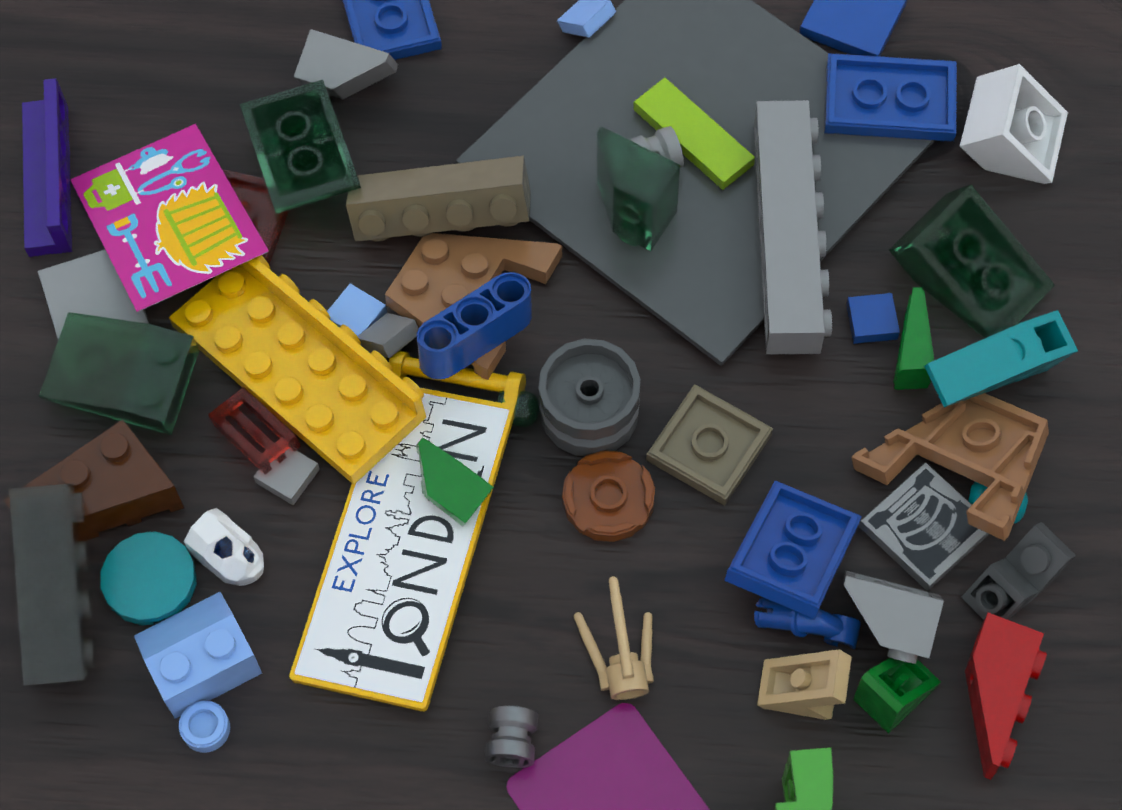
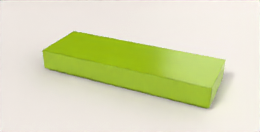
(699, 135)

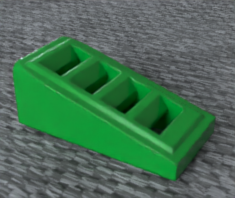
(915, 345)

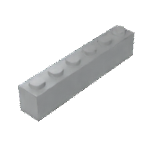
(789, 228)

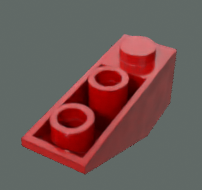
(997, 681)

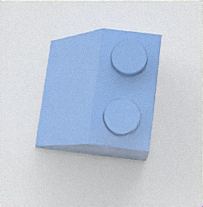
(197, 654)

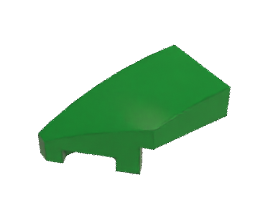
(450, 483)

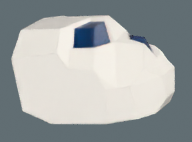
(225, 549)

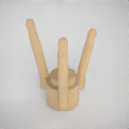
(626, 674)

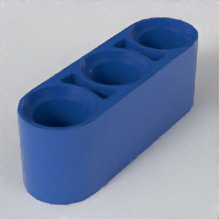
(474, 325)

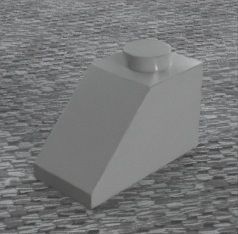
(342, 64)

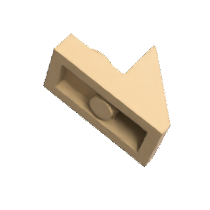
(805, 683)

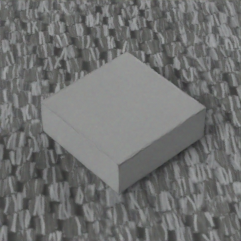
(389, 334)
(289, 477)

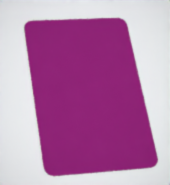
(606, 767)

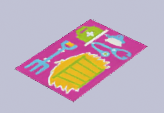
(168, 217)

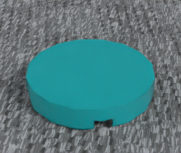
(148, 578)

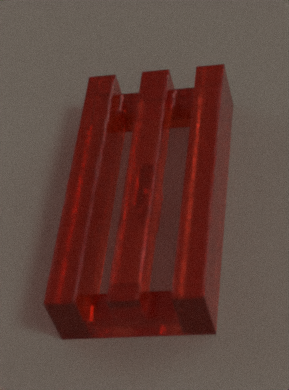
(273, 451)

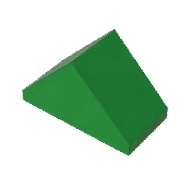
(894, 691)

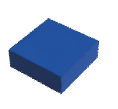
(872, 318)

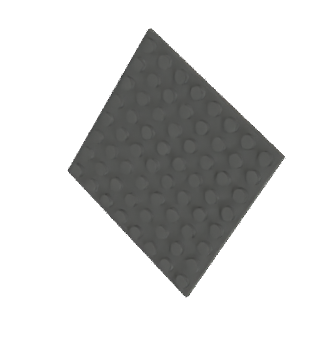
(724, 59)

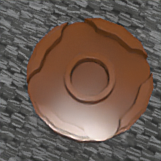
(608, 496)

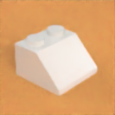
(1014, 126)

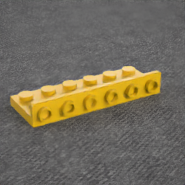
(302, 366)

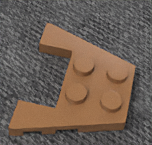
(452, 266)
(976, 439)

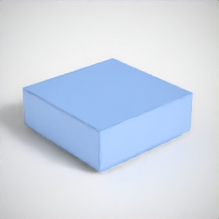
(586, 17)
(356, 309)

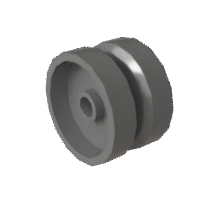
(589, 397)

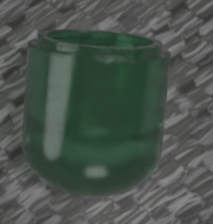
(526, 408)

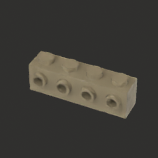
(440, 199)

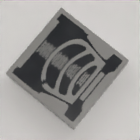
(924, 526)

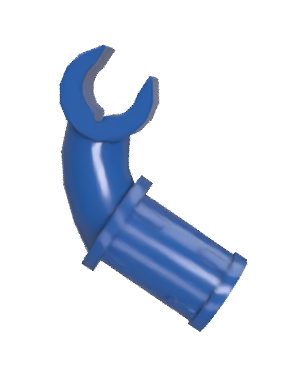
(832, 627)

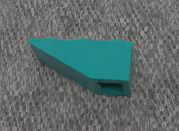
(1002, 359)

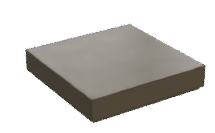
(709, 444)

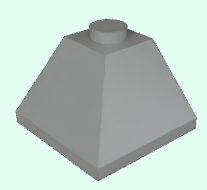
(896, 614)

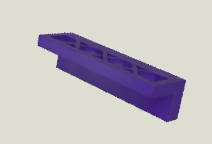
(46, 173)

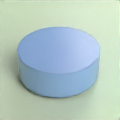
(204, 726)

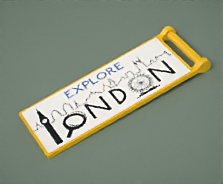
(400, 558)

